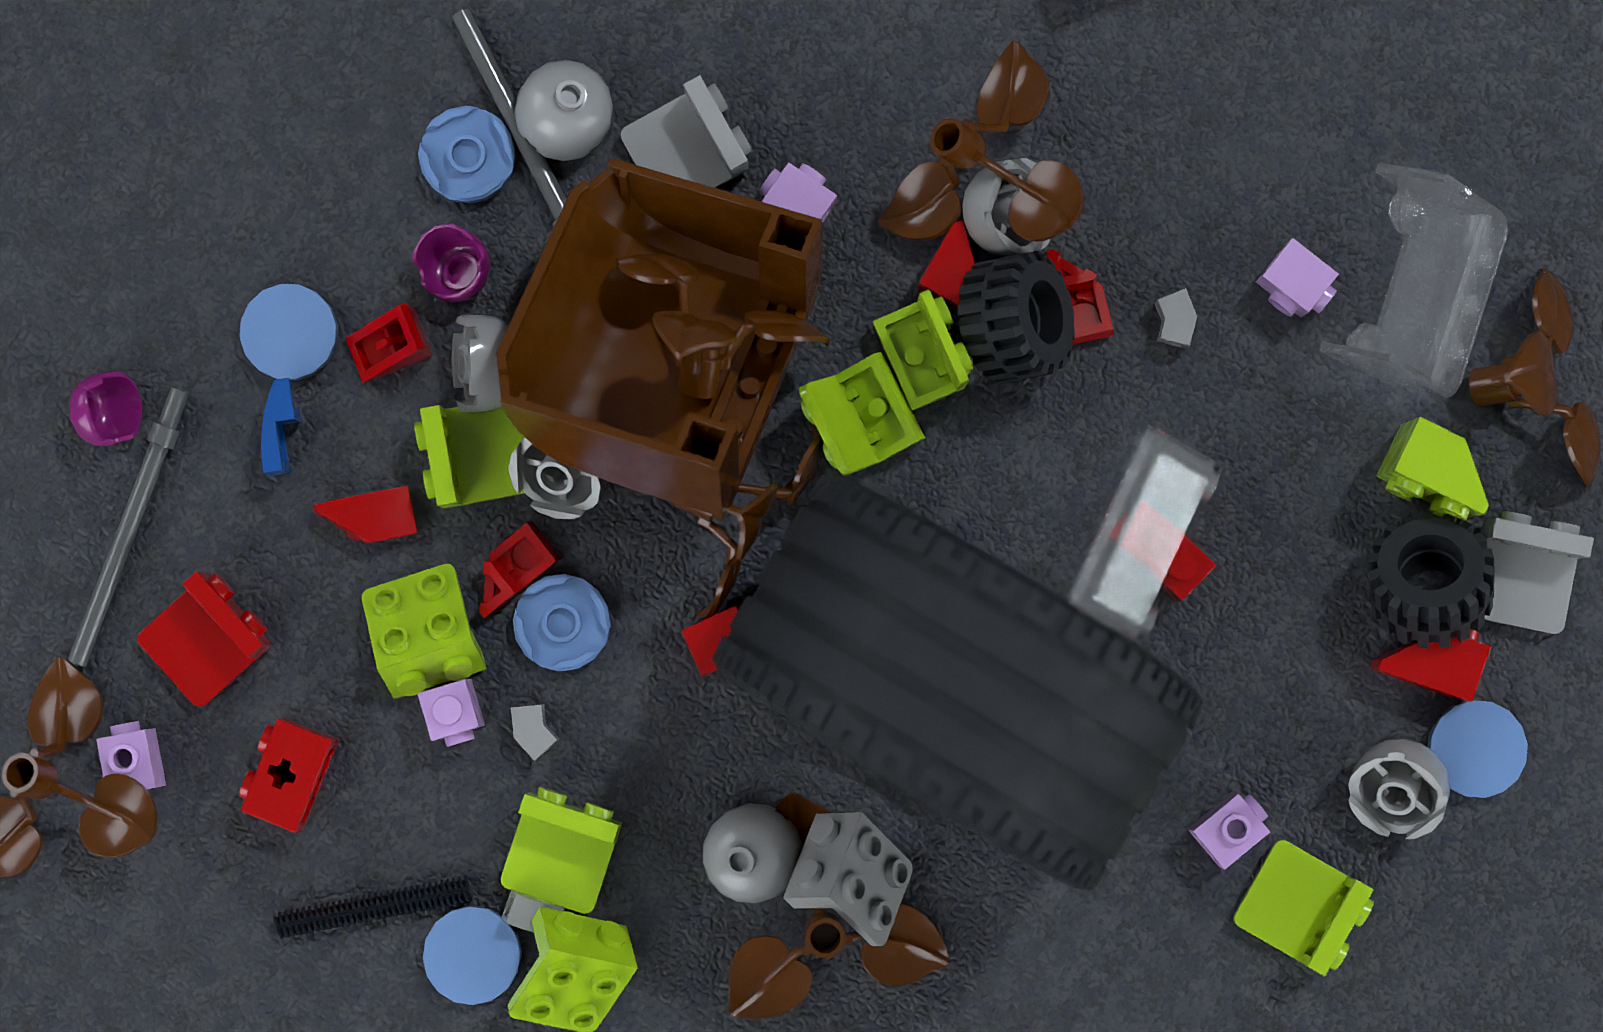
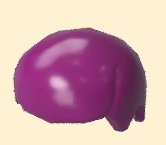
(451, 262)
(106, 408)

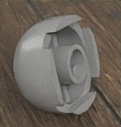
(564, 110)
(987, 207)
(476, 362)
(553, 486)
(1399, 788)
(751, 853)

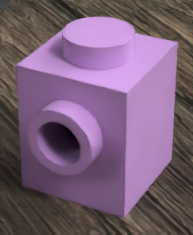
(799, 191)
(1298, 280)
(452, 712)
(132, 754)
(1230, 828)

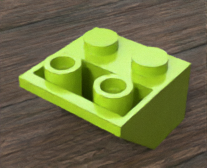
(1434, 467)

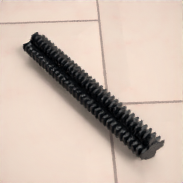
(373, 908)

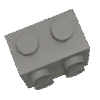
(690, 138)
(1533, 570)
(852, 870)

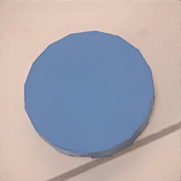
(467, 154)
(289, 332)
(562, 622)
(1479, 748)
(472, 955)

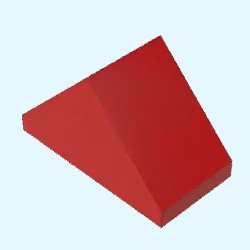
(949, 267)
(389, 343)

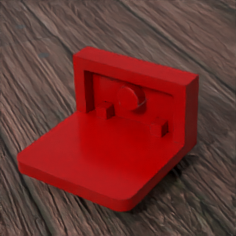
(204, 638)

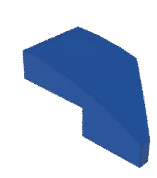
(277, 412)

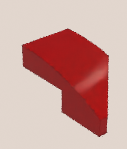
(1087, 300)
(372, 515)
(515, 566)

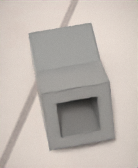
(1177, 319)
(531, 730)
(521, 909)

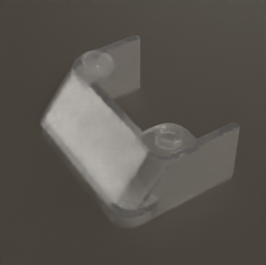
(1436, 285)
(1142, 532)

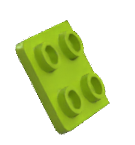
(923, 351)
(860, 415)
(467, 454)
(421, 631)
(560, 850)
(1303, 907)
(577, 971)

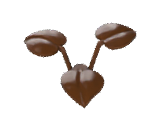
(1048, 200)
(701, 339)
(1532, 376)
(751, 518)
(121, 811)
(771, 980)

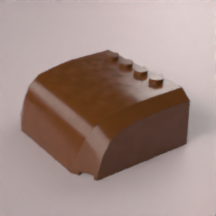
(598, 381)

